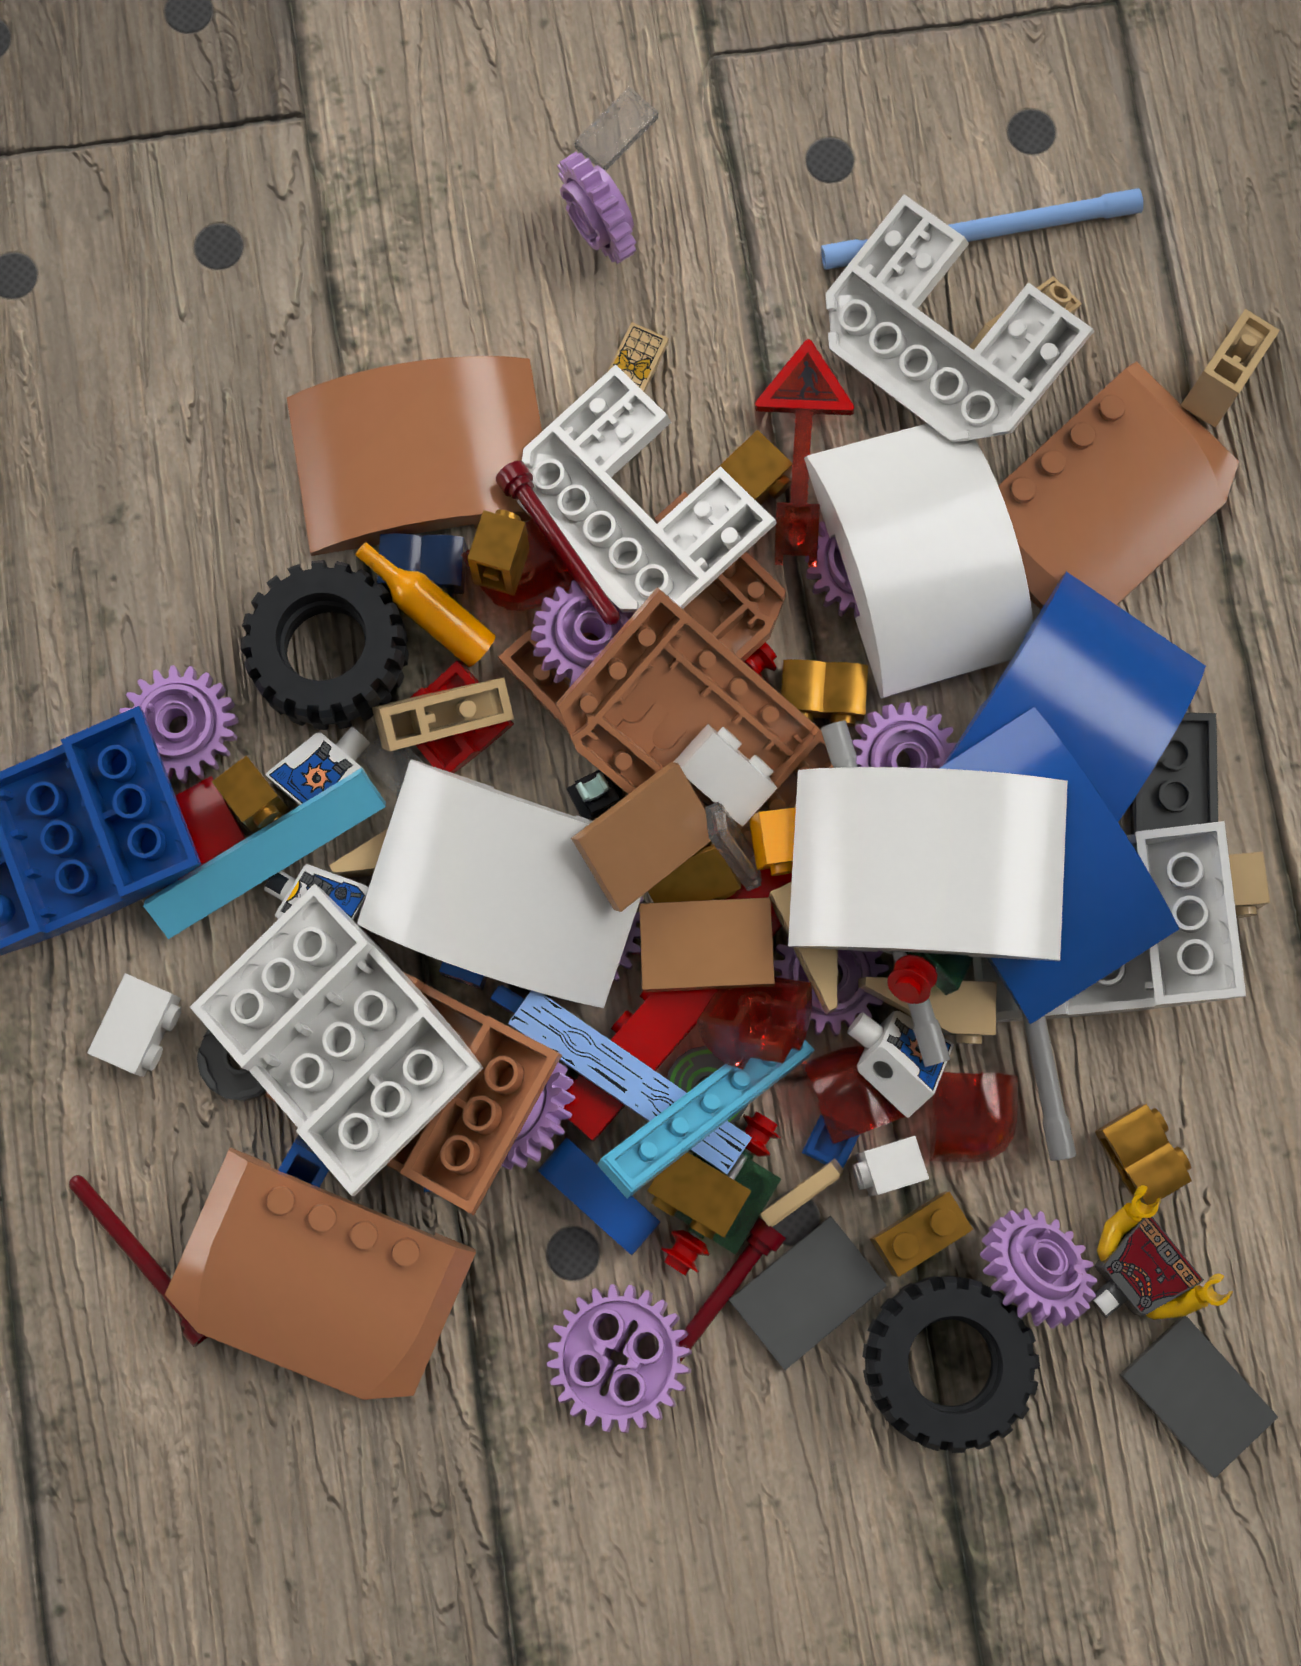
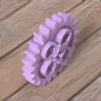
(582, 1341)

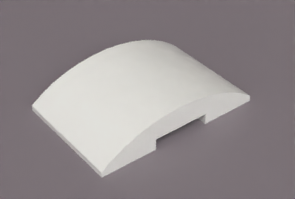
(924, 555)
(928, 862)
(494, 889)
(1188, 966)
(337, 1038)

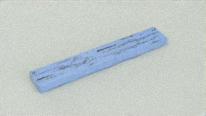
(618, 1072)

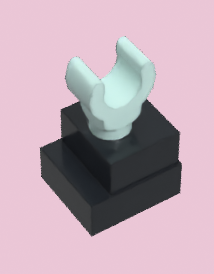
(593, 795)

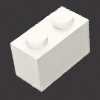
(726, 774)
(135, 1026)
(890, 1167)

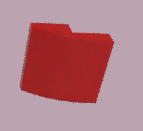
(459, 749)
(209, 820)

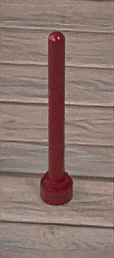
(517, 482)
(761, 1241)
(130, 1246)

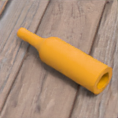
(431, 608)

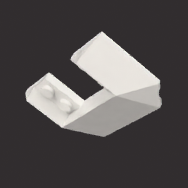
(922, 364)
(607, 528)

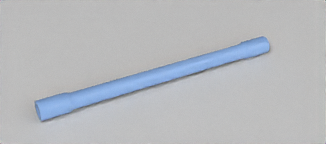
(1105, 206)

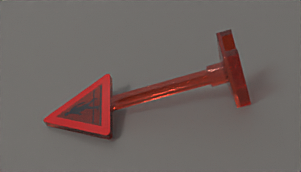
(806, 389)

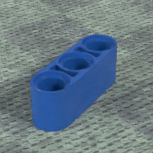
(598, 1197)

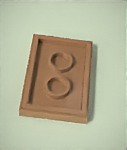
(644, 836)
(706, 945)

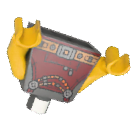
(1148, 1268)

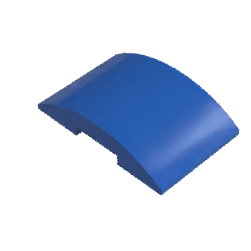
(1100, 685)
(87, 831)
(1108, 894)

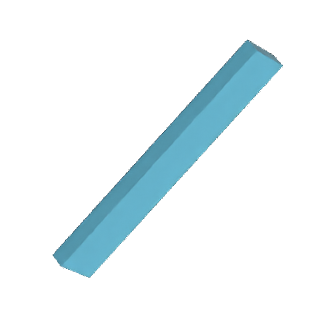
(264, 853)
(693, 1119)

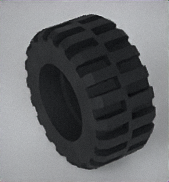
(307, 595)
(1009, 1378)

